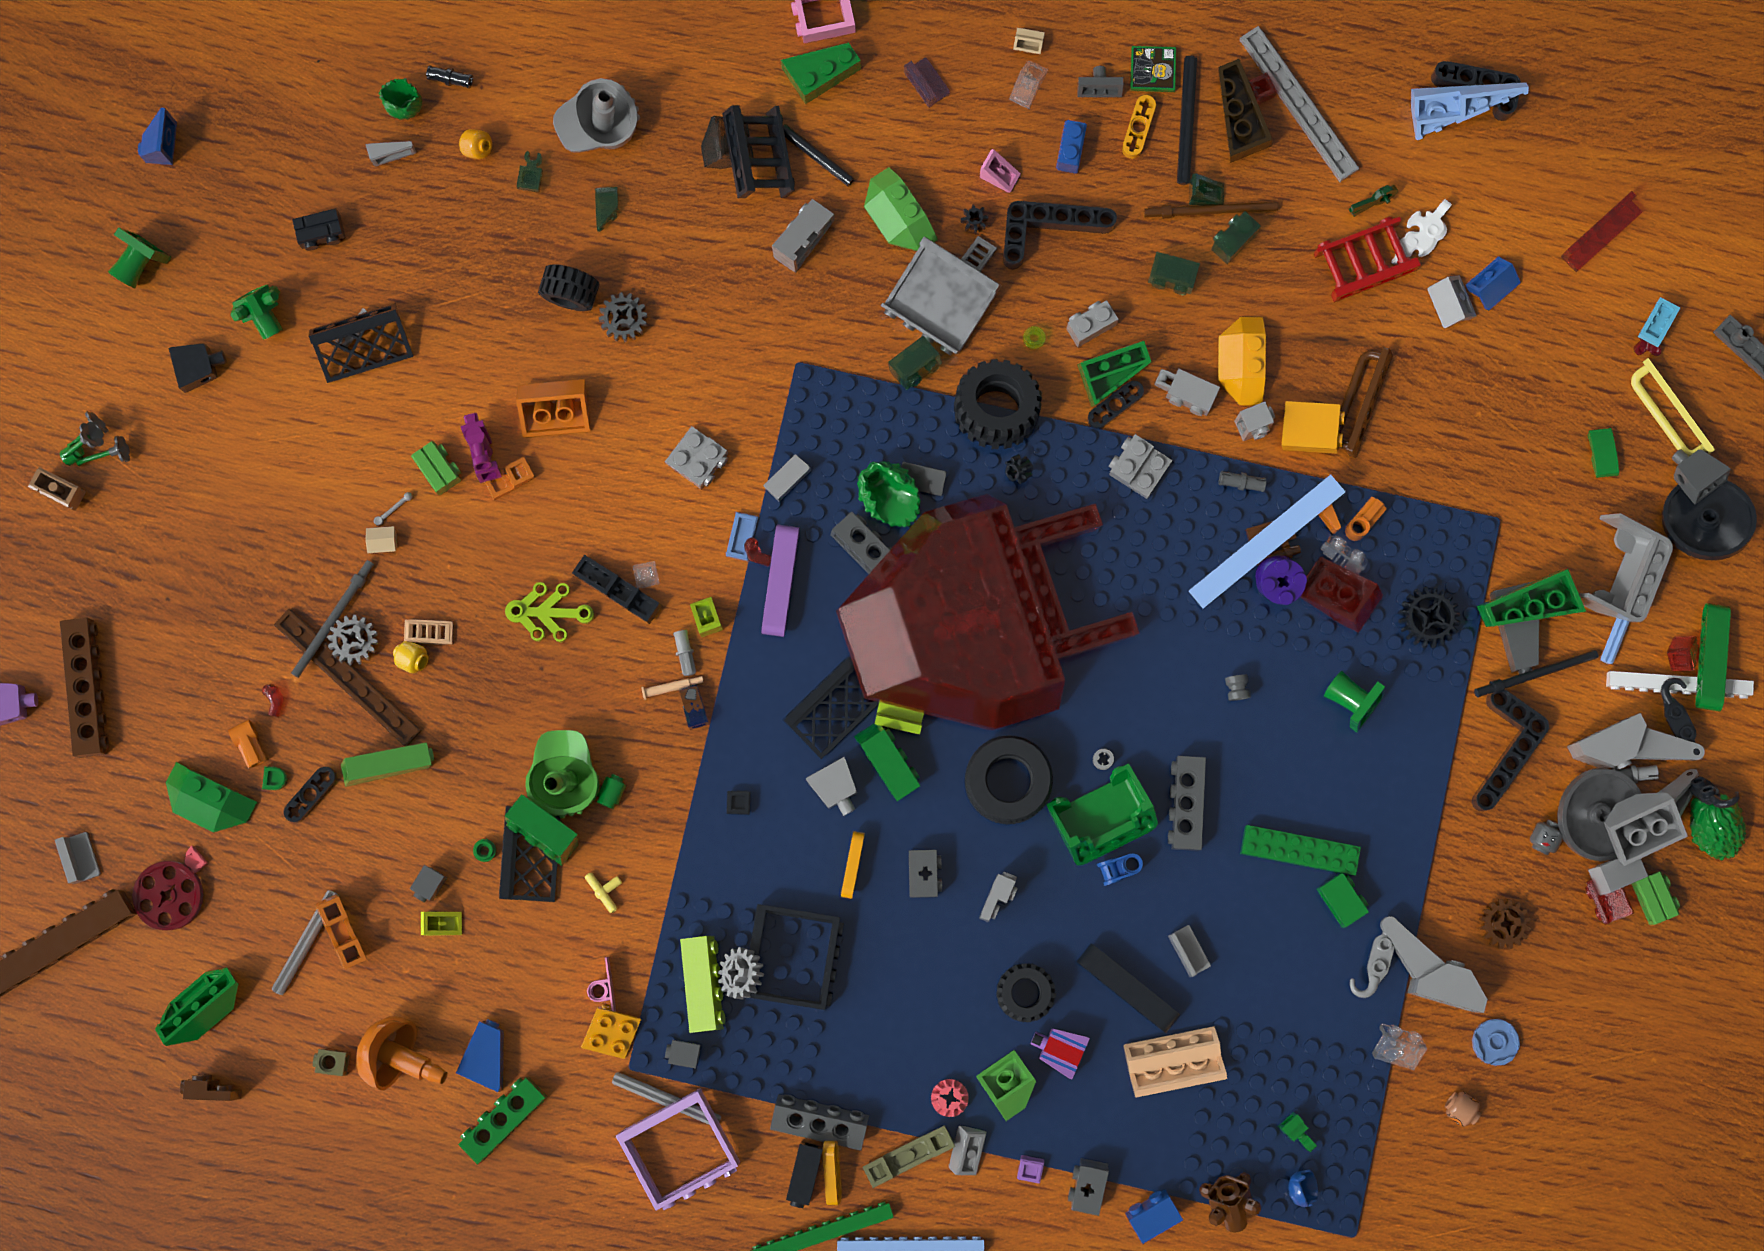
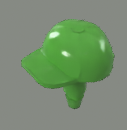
(562, 774)

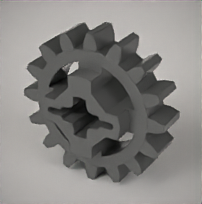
(629, 310)

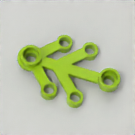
(546, 611)

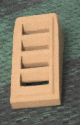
(408, 631)

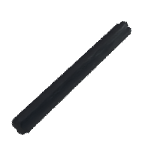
(1186, 120)

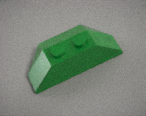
(206, 800)
(198, 1007)

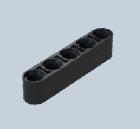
(1128, 988)

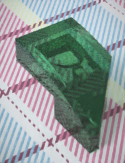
(606, 205)

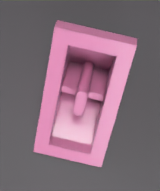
(999, 172)

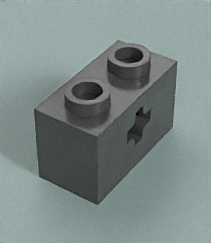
(917, 861)
(1088, 1199)

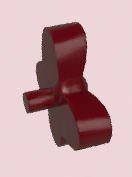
(1643, 346)

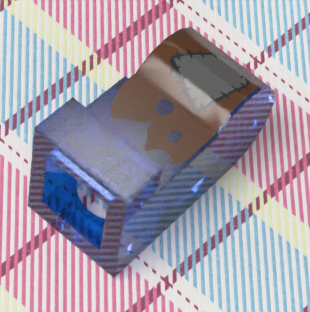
(693, 707)

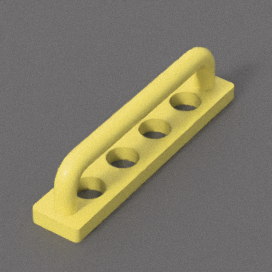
(1658, 415)

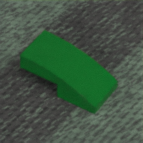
(1604, 453)

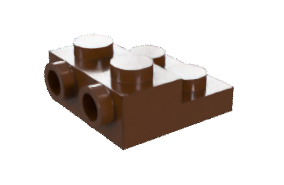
(205, 1088)

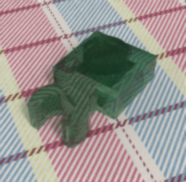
(529, 175)

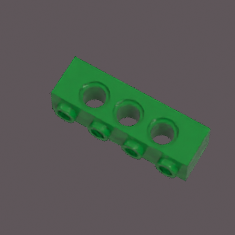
(480, 1150)

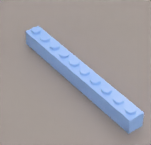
(915, 1244)

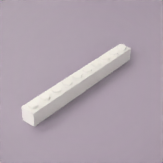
(1654, 682)

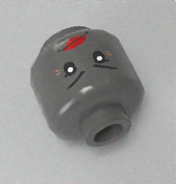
(1546, 837)

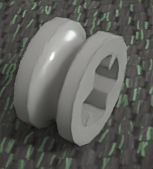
(1096, 757)

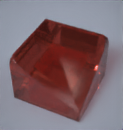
(1263, 88)

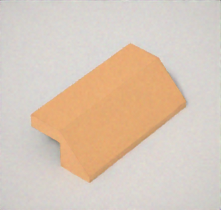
(1175, 1061)

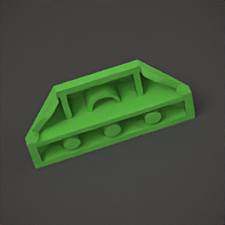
(897, 211)

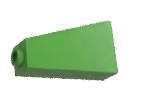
(386, 764)

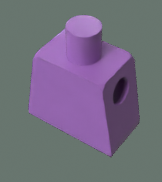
(14, 702)

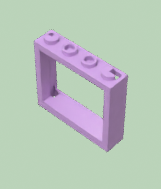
(688, 1189)

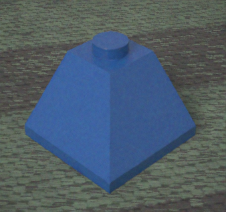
(159, 139)

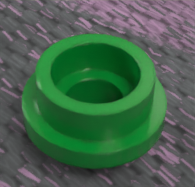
(477, 850)

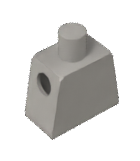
(834, 786)

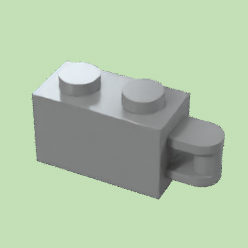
(1188, 391)

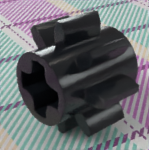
(972, 213)
(1019, 469)

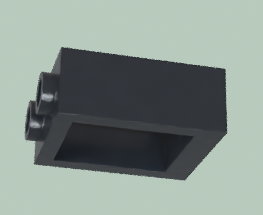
(804, 1174)

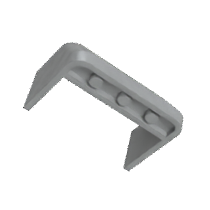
(1639, 572)

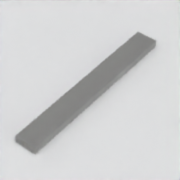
(1299, 104)

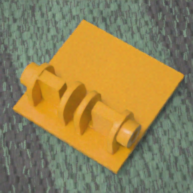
(610, 1032)

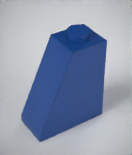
(484, 1056)

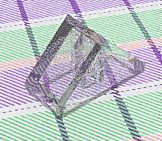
(1028, 84)

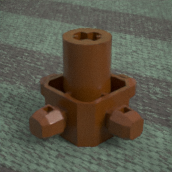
(1230, 1201)

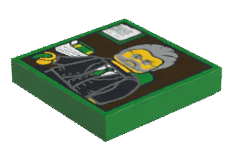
(1153, 69)

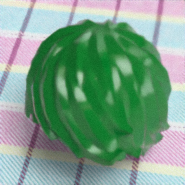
(400, 99)

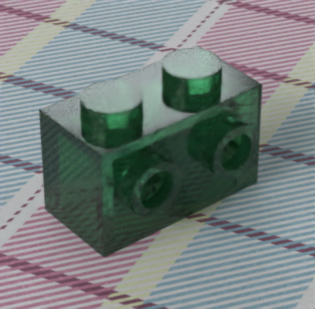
(1236, 237)
(1173, 273)
(915, 363)

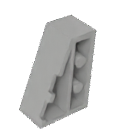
(802, 235)

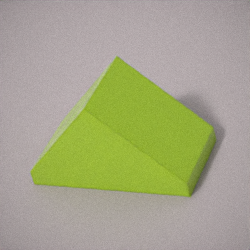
(706, 617)

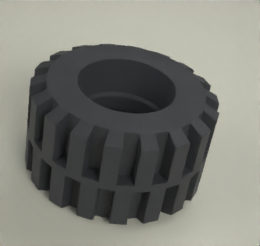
(568, 287)
(1046, 997)

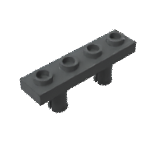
(1742, 343)

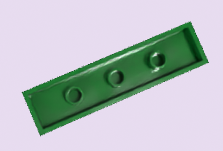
(1300, 850)

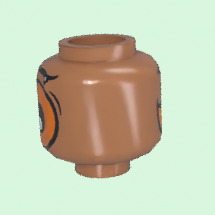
(1463, 1109)

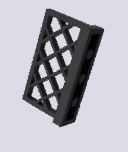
(353, 325)
(817, 696)
(508, 869)

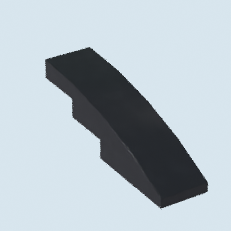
(617, 589)

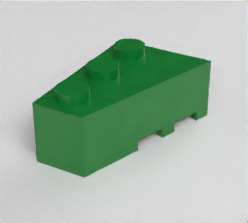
(820, 70)
(1111, 370)
(888, 760)
(542, 830)

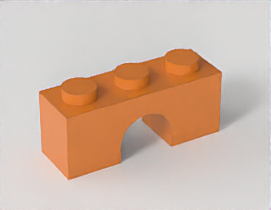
(340, 931)

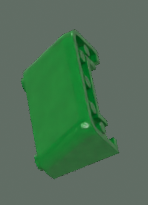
(1104, 817)

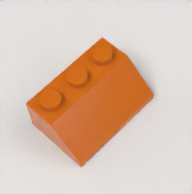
(553, 408)

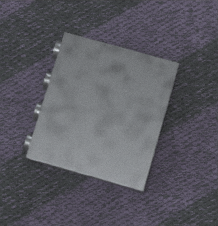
(941, 297)

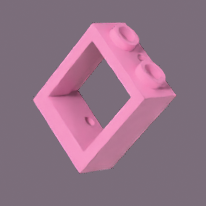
(827, 31)

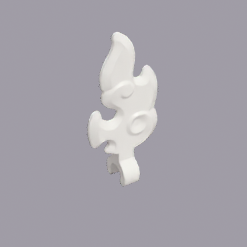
(1431, 231)

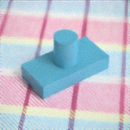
(1659, 322)

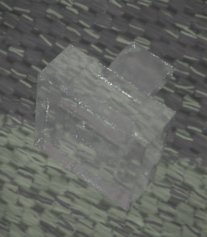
(646, 574)

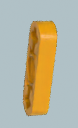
(1149, 114)
(852, 864)
(832, 1173)

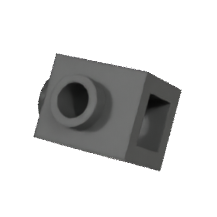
(428, 884)
(683, 1053)

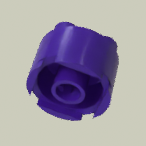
(1292, 585)

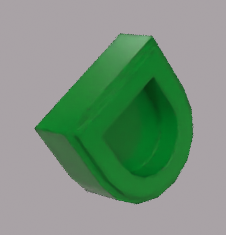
(274, 778)

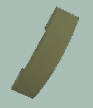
(908, 1156)

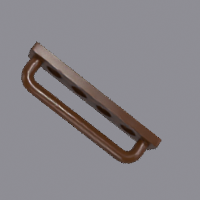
(1384, 359)

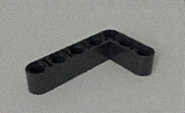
(1050, 222)
(1512, 751)

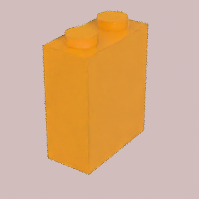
(1312, 427)

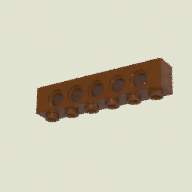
(71, 632)

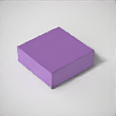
(1030, 1169)

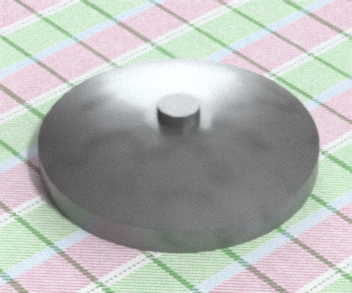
(1586, 807)

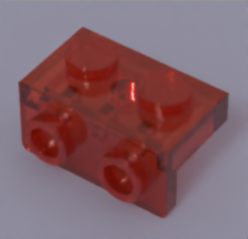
(1610, 905)

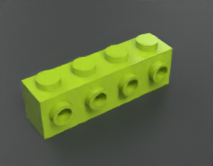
(702, 984)

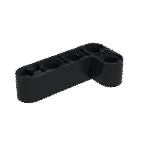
(1475, 77)

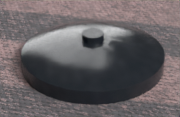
(1714, 526)

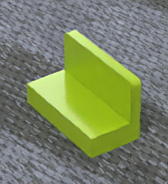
(899, 718)

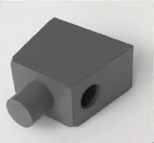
(1699, 474)

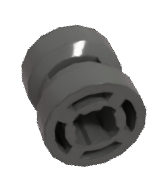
(1237, 685)

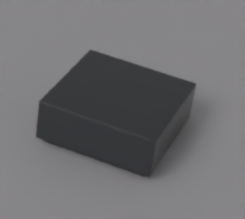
(738, 802)

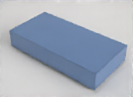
(743, 528)

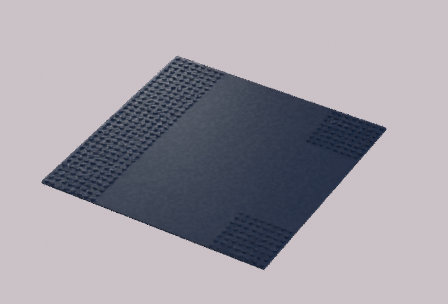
(924, 972)

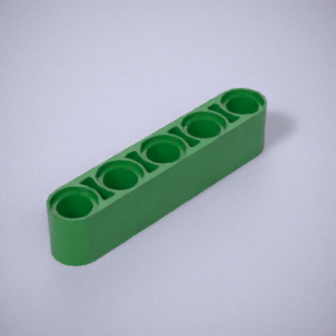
(1713, 657)

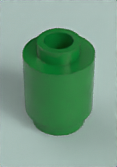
(611, 791)

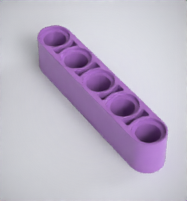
(780, 580)

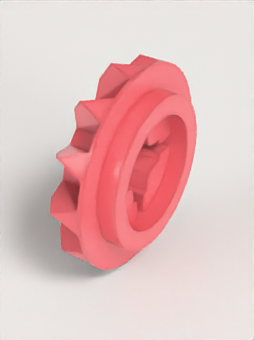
(954, 1108)

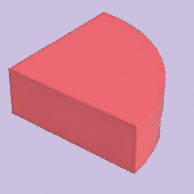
(194, 860)

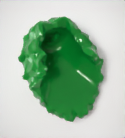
(889, 493)
(1717, 830)

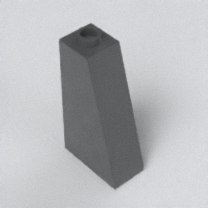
(1519, 639)

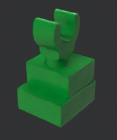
(1295, 1129)

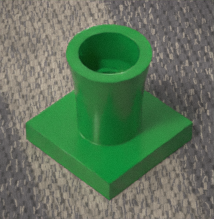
(135, 257)
(1354, 698)

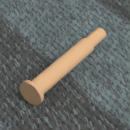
(669, 687)

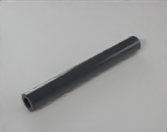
(818, 156)

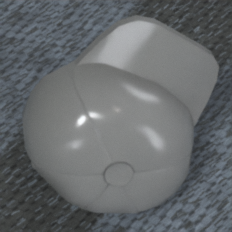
(597, 117)

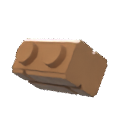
(57, 489)

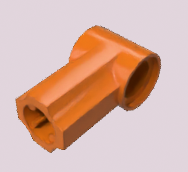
(1365, 518)
(245, 738)

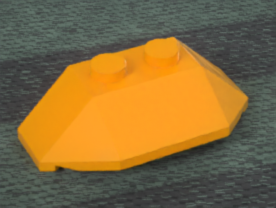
(1243, 360)

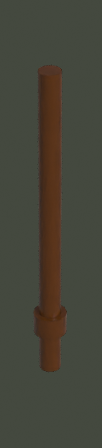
(1168, 211)

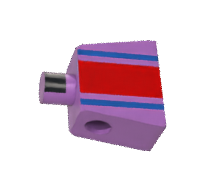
(1061, 1050)

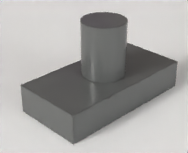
(1100, 85)

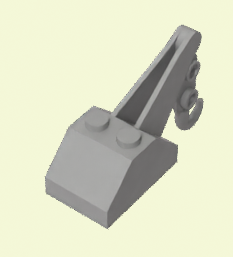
(1431, 977)

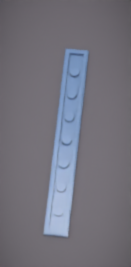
(1267, 541)

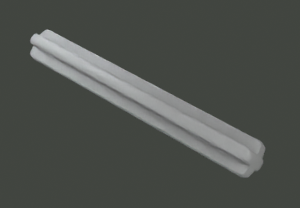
(300, 951)
(657, 1096)

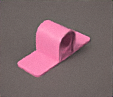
(608, 987)

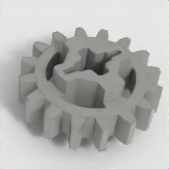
(356, 631)
(740, 973)

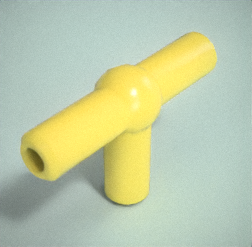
(601, 892)

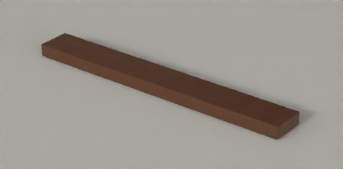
(349, 679)

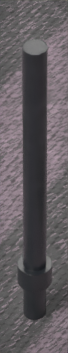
(1498, 685)

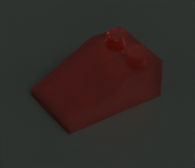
(1341, 594)

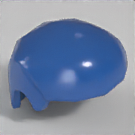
(1303, 1188)

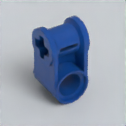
(1118, 868)

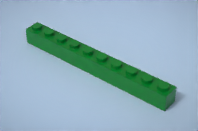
(829, 1230)

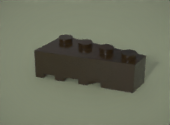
(1242, 116)

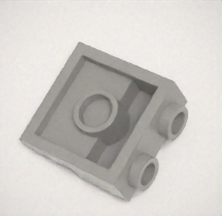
(697, 458)
(1139, 466)
(1001, 891)

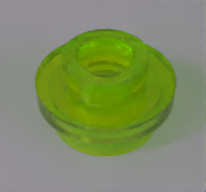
(1034, 331)

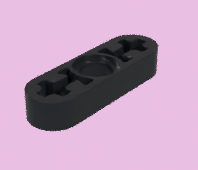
(1098, 410)
(319, 794)

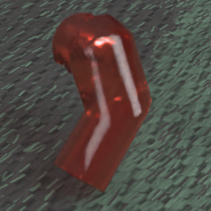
(754, 554)
(275, 698)

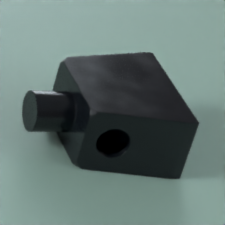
(195, 365)

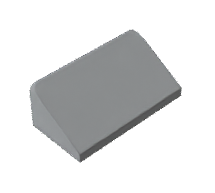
(787, 478)
(967, 1151)

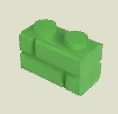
(436, 468)
(1656, 898)

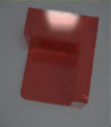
(1683, 653)

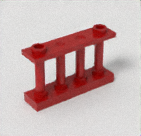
(1364, 280)

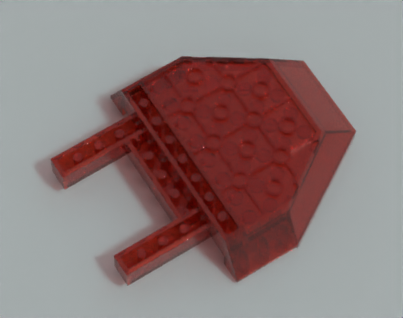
(970, 618)

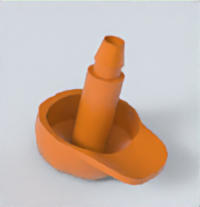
(388, 1052)

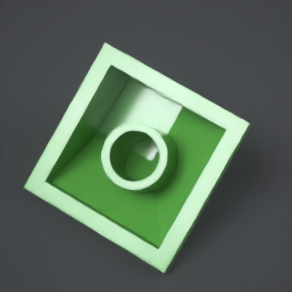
(1008, 1084)

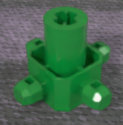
(258, 307)

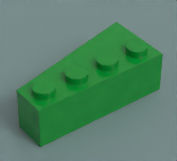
(1540, 599)

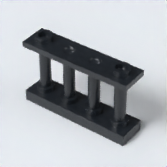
(739, 155)

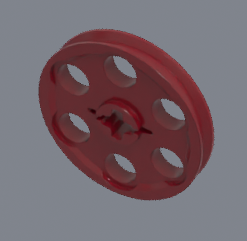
(157, 897)

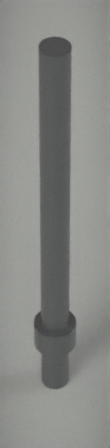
(357, 582)

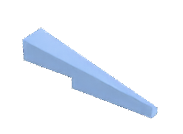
(1445, 105)

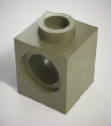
(341, 1066)

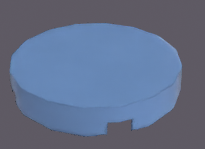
(1495, 1042)

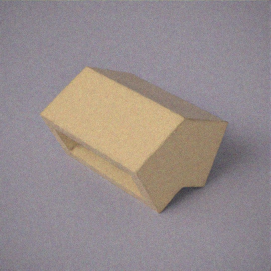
(1028, 40)
(381, 539)

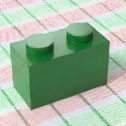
(1343, 899)

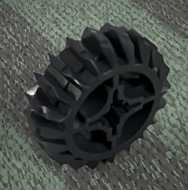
(1439, 601)

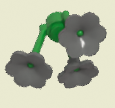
(92, 436)

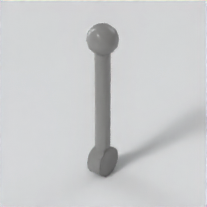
(379, 520)

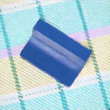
(1494, 282)

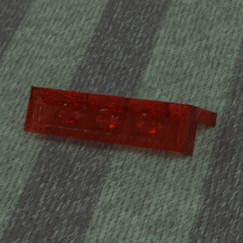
(1602, 233)

